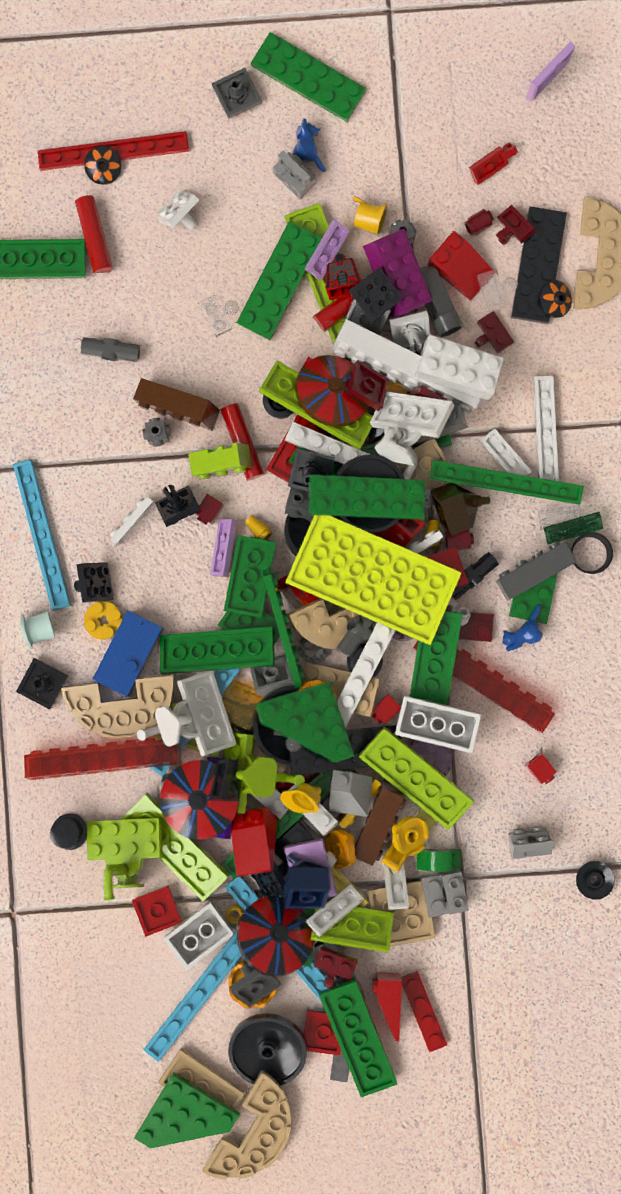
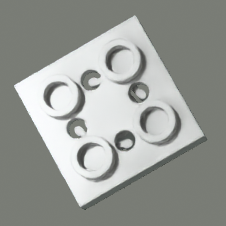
(178, 210)
(412, 334)

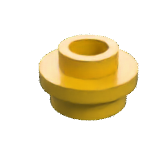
(230, 918)

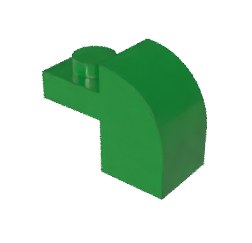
(439, 860)

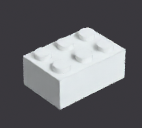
(199, 934)

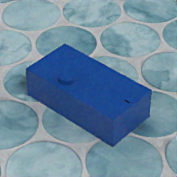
(128, 653)

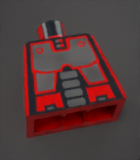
(341, 277)

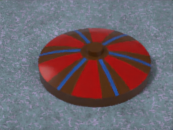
(323, 391)

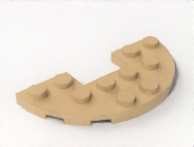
(605, 283)
(319, 627)
(119, 717)
(264, 1138)

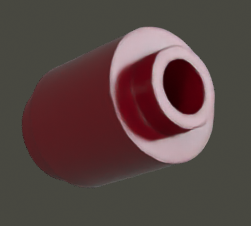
(479, 222)

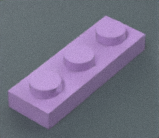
(327, 249)
(223, 547)

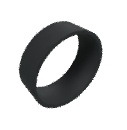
(608, 546)

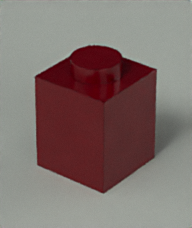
(209, 510)
(461, 540)

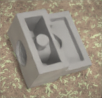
(303, 178)
(522, 848)
(453, 891)

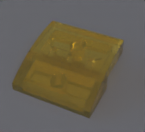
(240, 703)

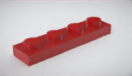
(423, 1011)

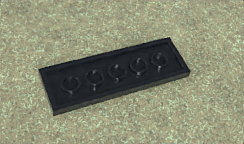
(538, 263)
(307, 762)

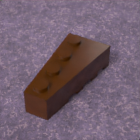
(176, 403)
(378, 823)

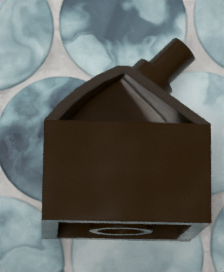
(457, 507)

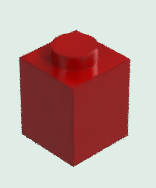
(386, 709)
(541, 769)

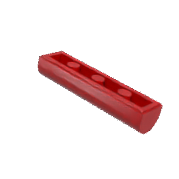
(93, 234)
(334, 312)
(239, 433)

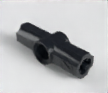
(475, 574)

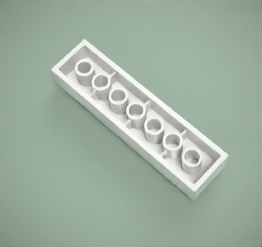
(392, 362)

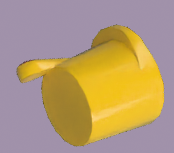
(370, 216)

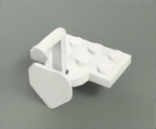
(404, 422)
(200, 712)

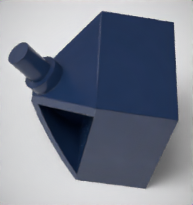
(306, 884)

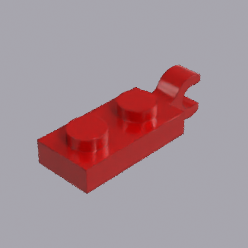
(492, 163)

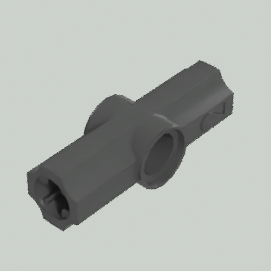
(110, 349)
(358, 630)

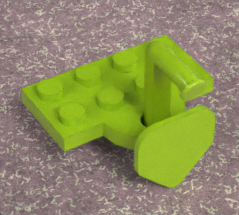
(255, 775)
(123, 848)

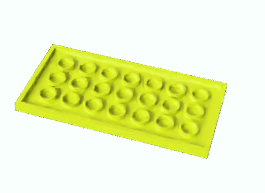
(373, 577)

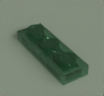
(573, 528)

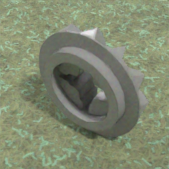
(307, 655)

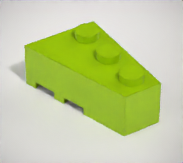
(220, 460)

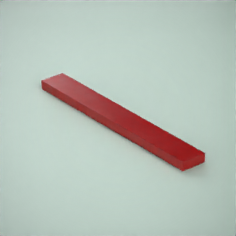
(125, 148)

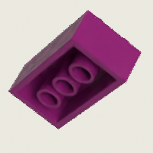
(401, 267)

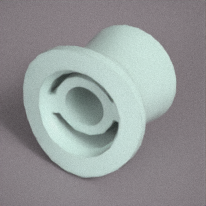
(37, 628)

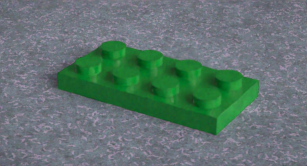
(246, 585)

